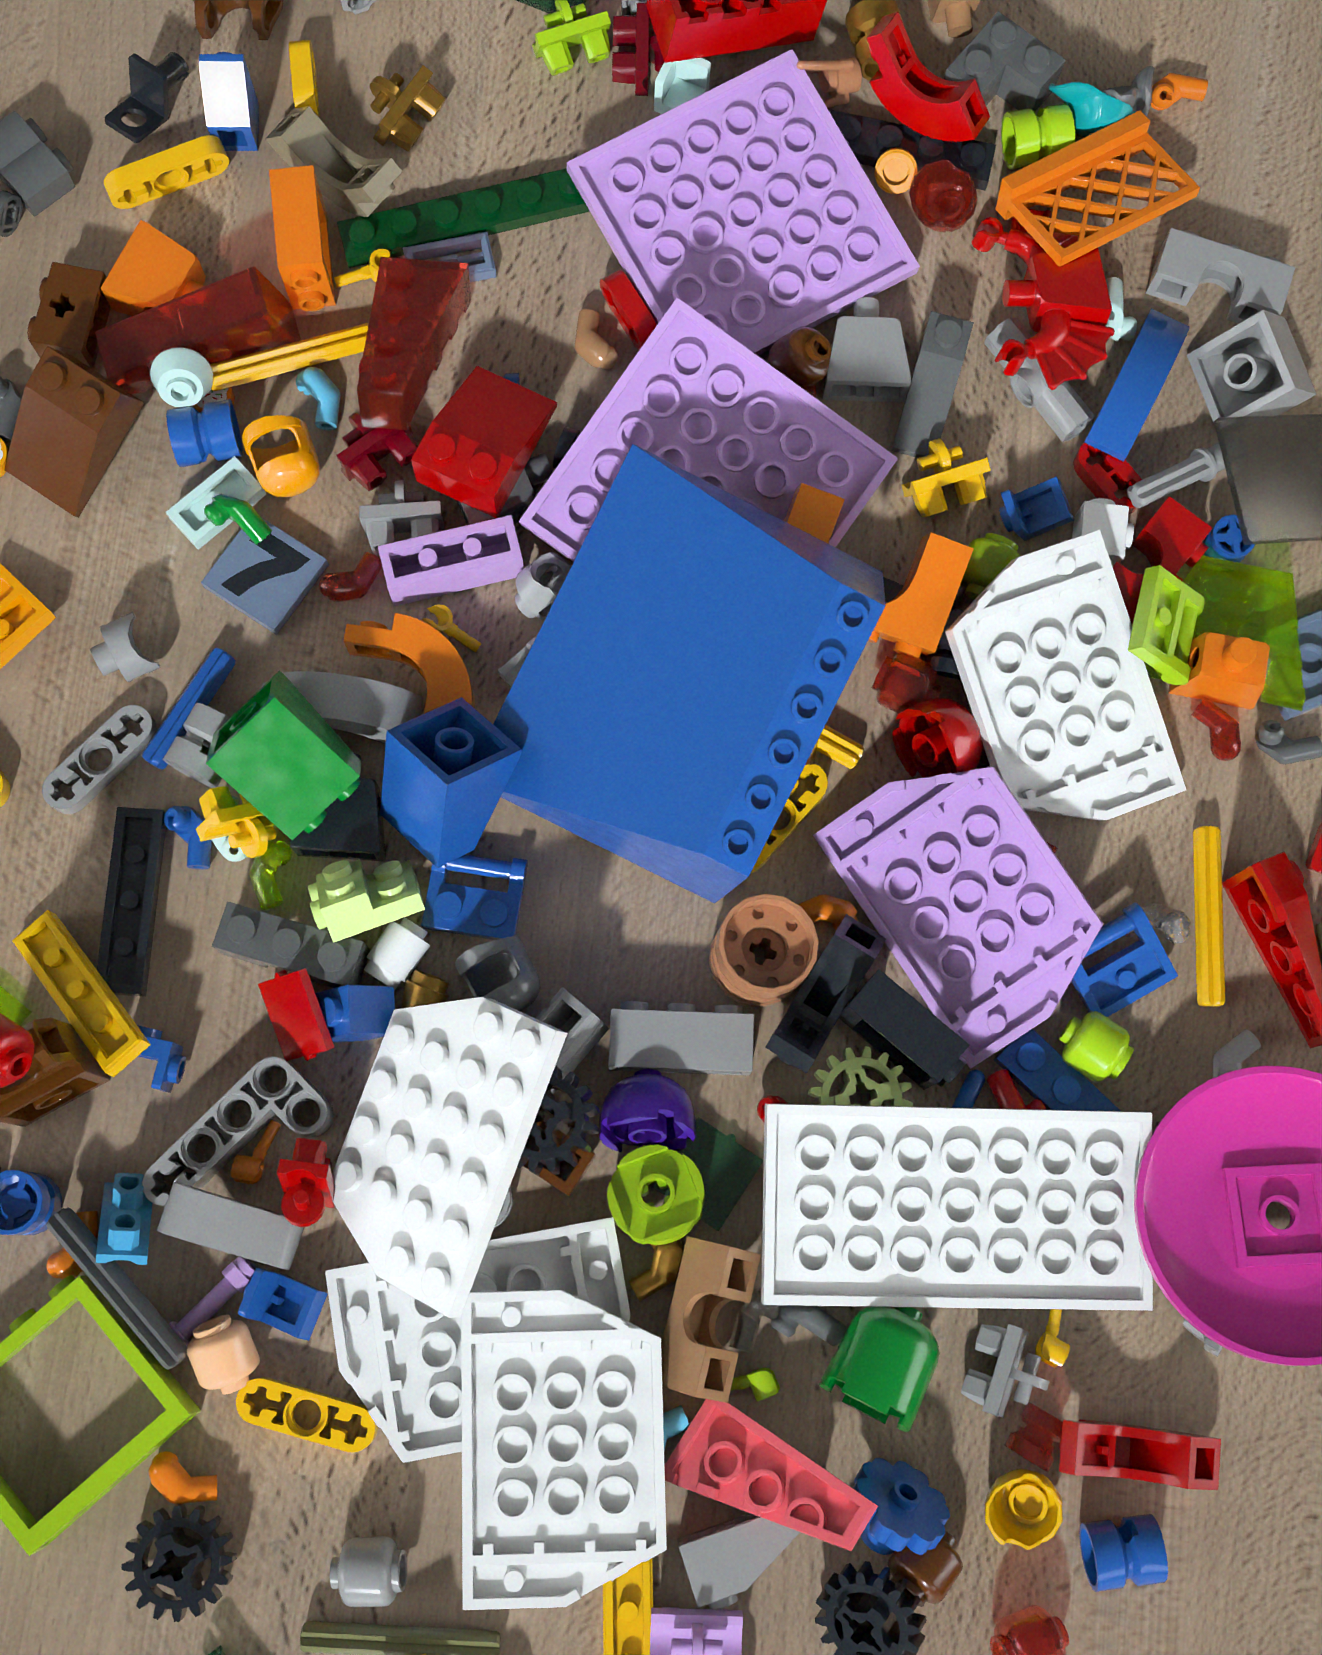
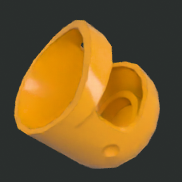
(285, 468)

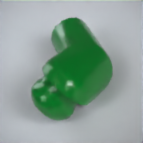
(239, 511)

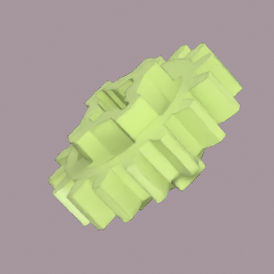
(856, 1075)

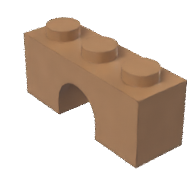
(690, 1350)

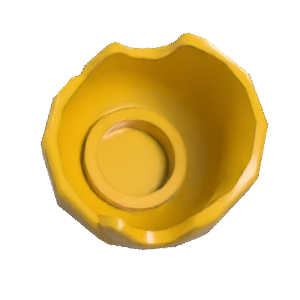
(1023, 1508)

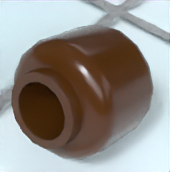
(802, 356)
(928, 1574)

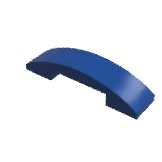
(1137, 385)

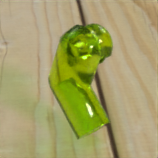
(263, 874)

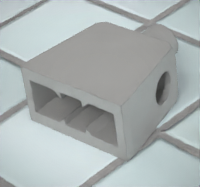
(867, 357)

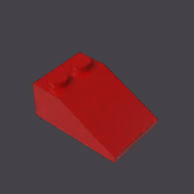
(482, 441)

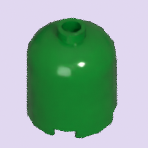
(884, 1364)

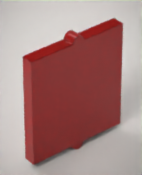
(296, 1015)

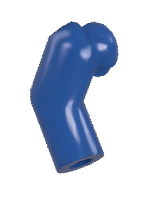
(184, 822)

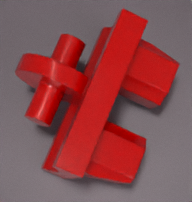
(306, 1183)

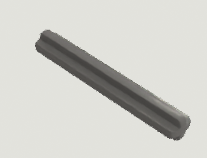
(118, 1289)

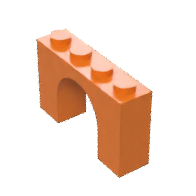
(922, 606)

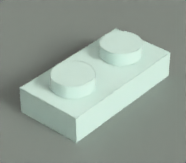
(229, 480)

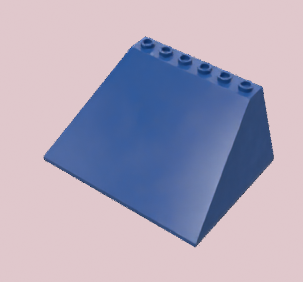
(684, 676)

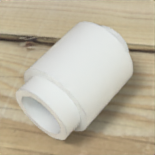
(397, 952)

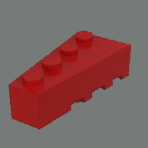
(729, 26)

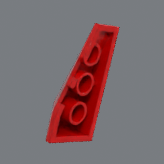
(1280, 923)

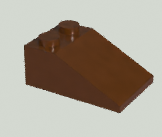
(68, 429)

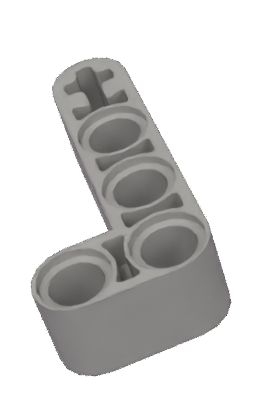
(232, 1140)

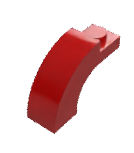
(917, 96)
(1139, 1454)

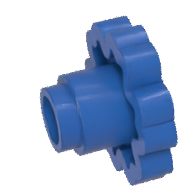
(907, 1508)

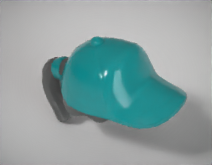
(1098, 109)

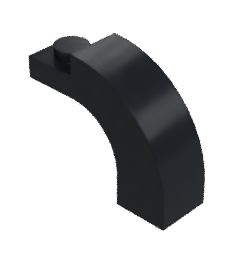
(825, 994)

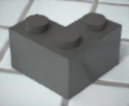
(1008, 64)

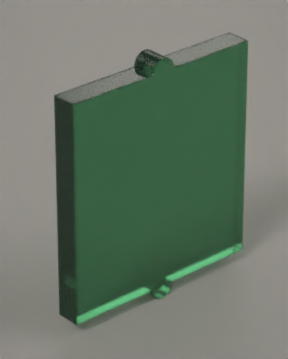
(724, 1171)

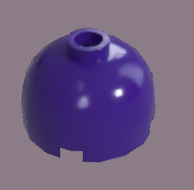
(647, 1112)

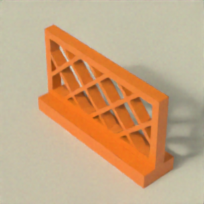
(1076, 168)

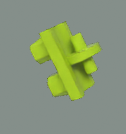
(555, 42)

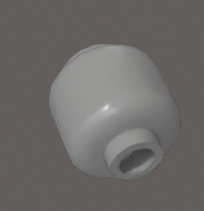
(369, 1571)

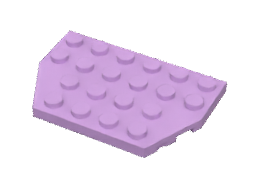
(966, 901)

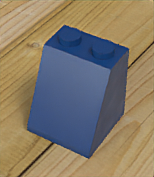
(445, 779)

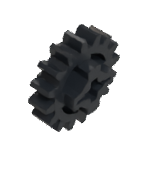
(566, 1116)
(183, 1580)
(869, 1613)

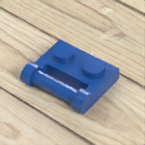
(472, 909)
(1127, 973)

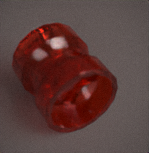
(1037, 1437)

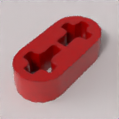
(628, 307)
(1105, 478)

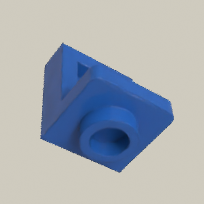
(1036, 509)
(170, 1060)
(282, 1303)

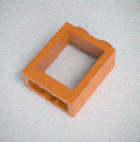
(302, 237)

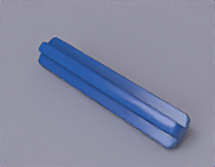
(200, 690)

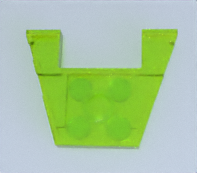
(1253, 605)

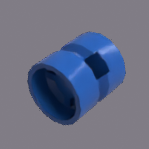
(204, 433)
(27, 1202)
(1123, 1552)

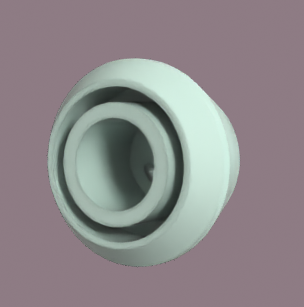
(181, 376)

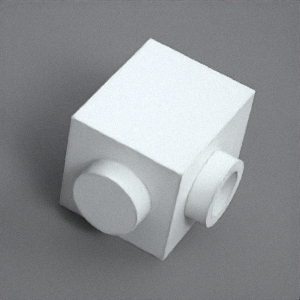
(1111, 521)

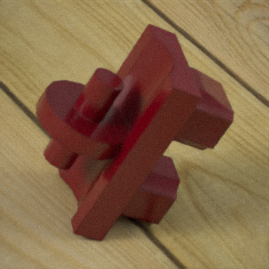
(631, 66)
(369, 446)

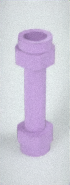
(236, 1278)

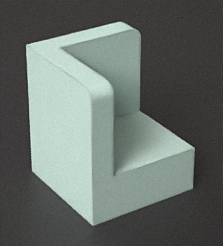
(680, 83)

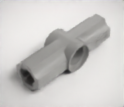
(1059, 407)

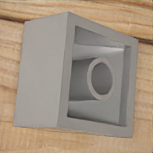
(1252, 369)

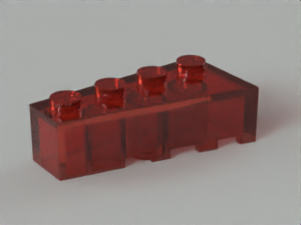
(216, 321)
(408, 328)

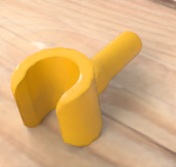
(365, 272)
(446, 624)
(1049, 1347)

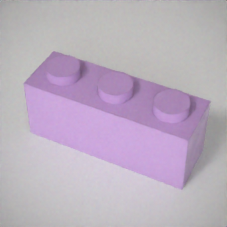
(451, 560)

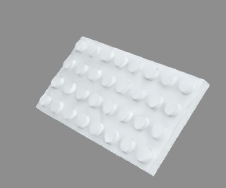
(952, 1207)

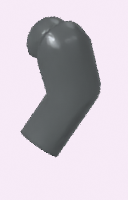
(1273, 742)

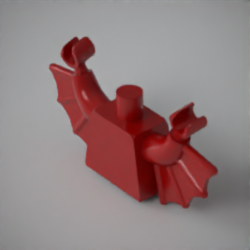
(1062, 304)

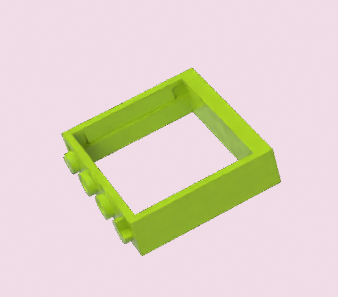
(178, 1404)

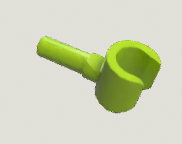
(762, 1382)

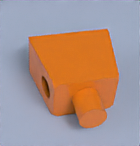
(151, 272)
(1226, 670)

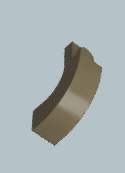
(342, 175)

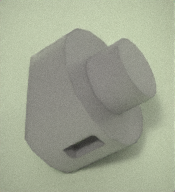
(540, 590)
(120, 650)

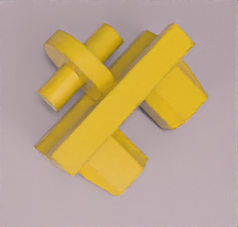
(966, 478)
(242, 823)

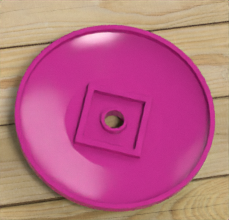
(1204, 1212)

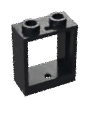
(906, 1031)

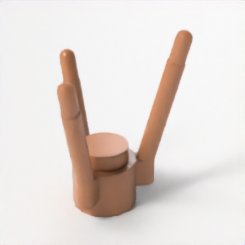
(835, 77)

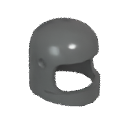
(500, 972)

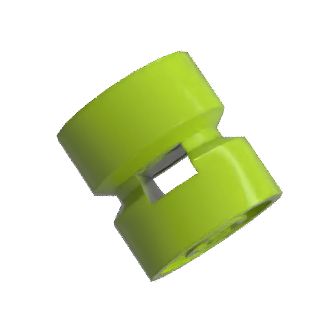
(1033, 136)

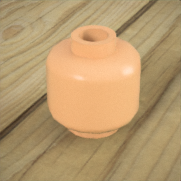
(222, 1354)

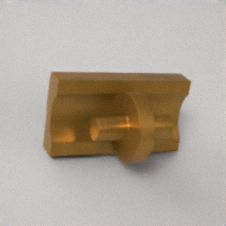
(418, 94)

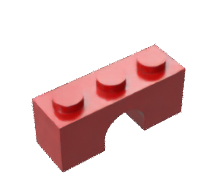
(1167, 540)

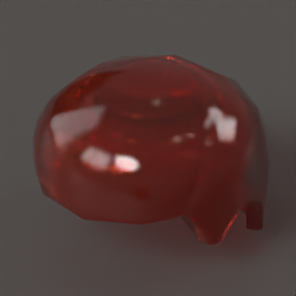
(943, 196)

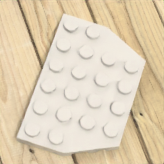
(1057, 689)
(441, 1141)
(409, 1355)
(556, 1448)

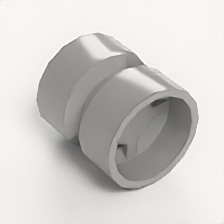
(185, 750)

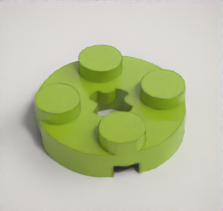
(630, 1184)

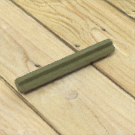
(395, 1640)

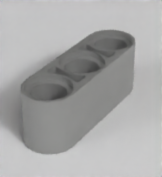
(229, 1226)

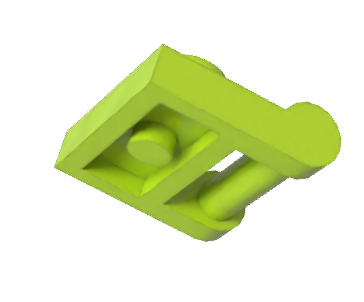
(1165, 624)

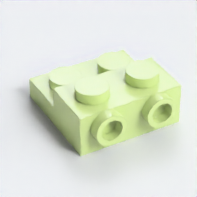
(356, 902)

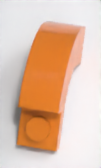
(418, 647)

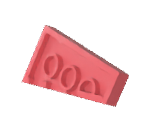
(757, 1472)

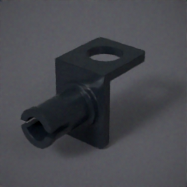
(148, 94)

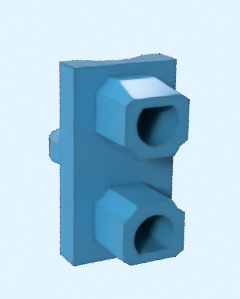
(124, 1221)

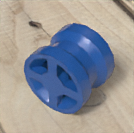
(1227, 531)

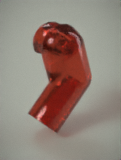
(1223, 730)

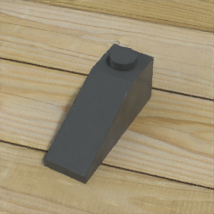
(932, 384)

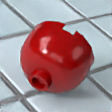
(937, 738)

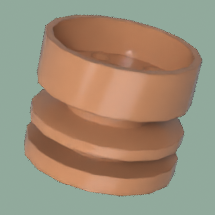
(788, 943)

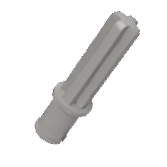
(1201, 466)

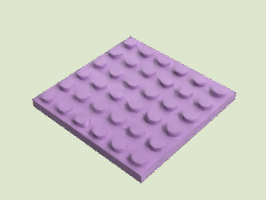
(745, 208)
(717, 415)

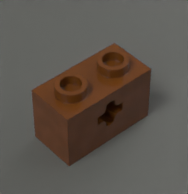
(70, 312)

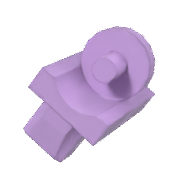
(695, 1631)

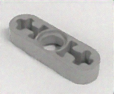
(79, 758)

